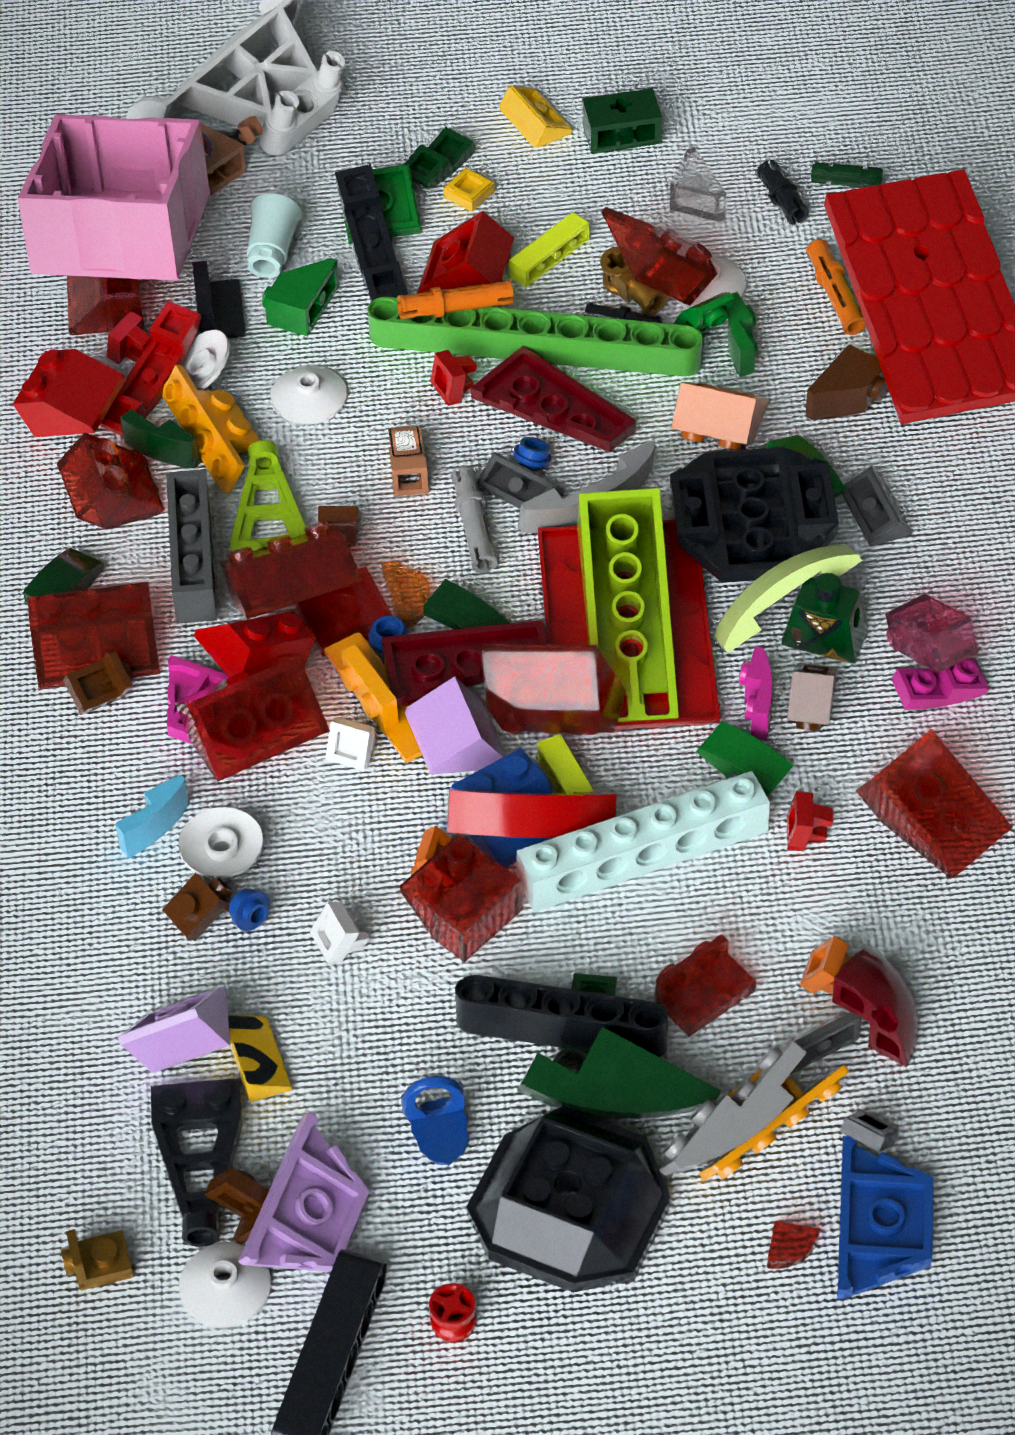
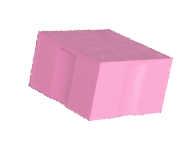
(115, 197)

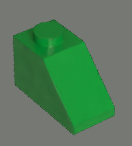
(301, 296)

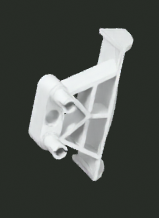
(305, 92)

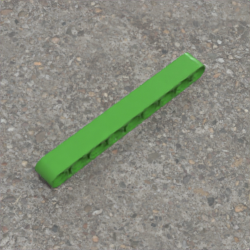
(552, 336)

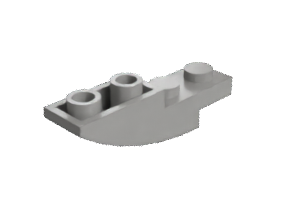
(735, 1119)

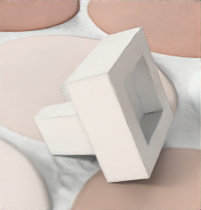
(350, 743)
(337, 932)

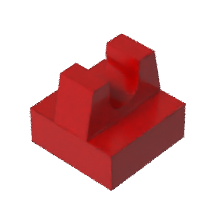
(127, 339)
(451, 377)
(806, 821)

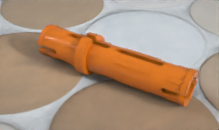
(822, 258)
(450, 300)

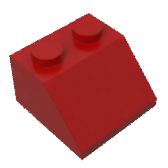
(468, 255)
(67, 394)
(256, 640)

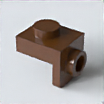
(99, 683)
(198, 904)
(241, 1195)

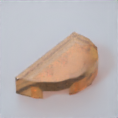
(407, 591)

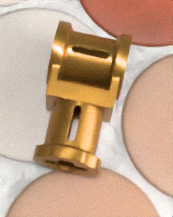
(620, 281)

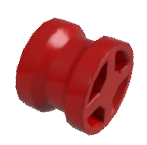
(449, 1301)

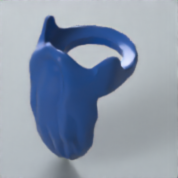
(438, 1124)

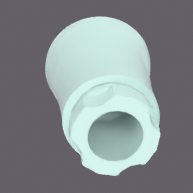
(271, 233)

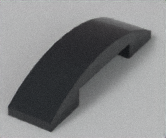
(369, 233)

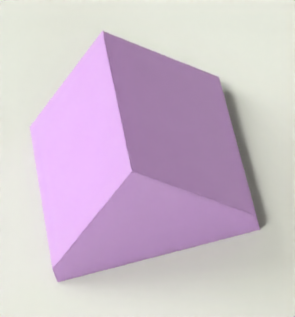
(454, 730)
(180, 1031)

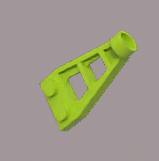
(261, 476)

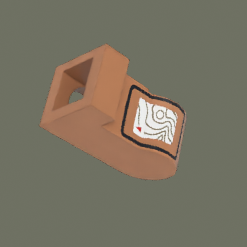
(407, 458)

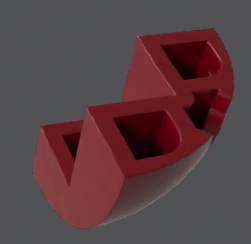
(881, 996)

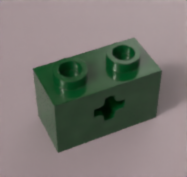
(622, 121)

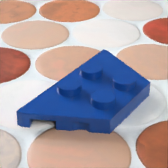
(882, 1220)

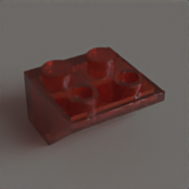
(101, 302)
(108, 483)
(463, 897)

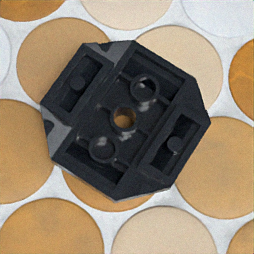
(752, 509)
(579, 1237)

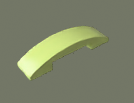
(738, 621)

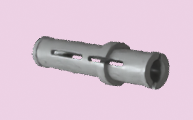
(471, 506)

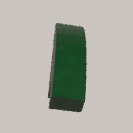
(617, 1082)

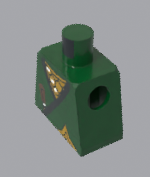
(827, 620)

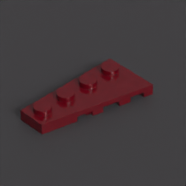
(549, 397)
(426, 660)

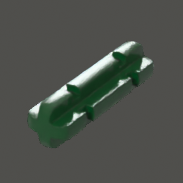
(846, 175)

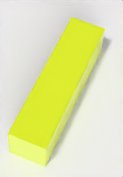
(549, 249)
(561, 766)

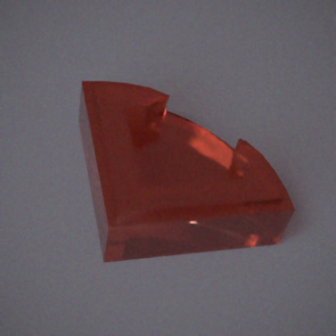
(791, 1244)

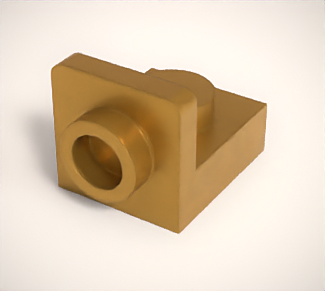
(97, 1259)

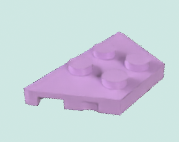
(307, 1206)

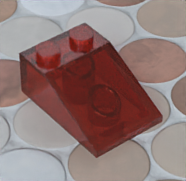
(661, 257)
(934, 805)

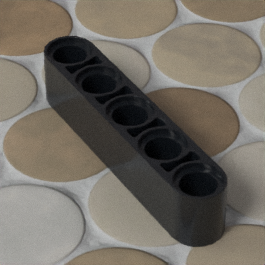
(555, 1014)
(332, 1345)

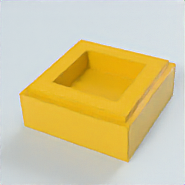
(469, 189)

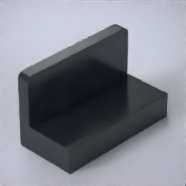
(218, 303)

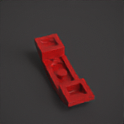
(170, 343)
(526, 813)

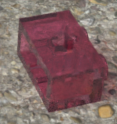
(931, 633)

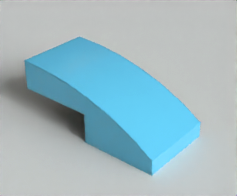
(162, 810)

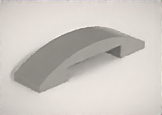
(553, 511)

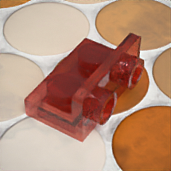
(703, 986)

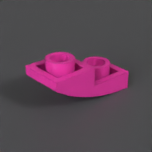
(929, 689)
(758, 692)

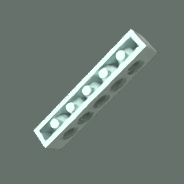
(643, 841)

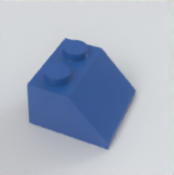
(509, 774)

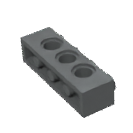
(191, 546)

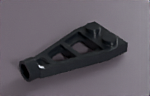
(190, 1108)

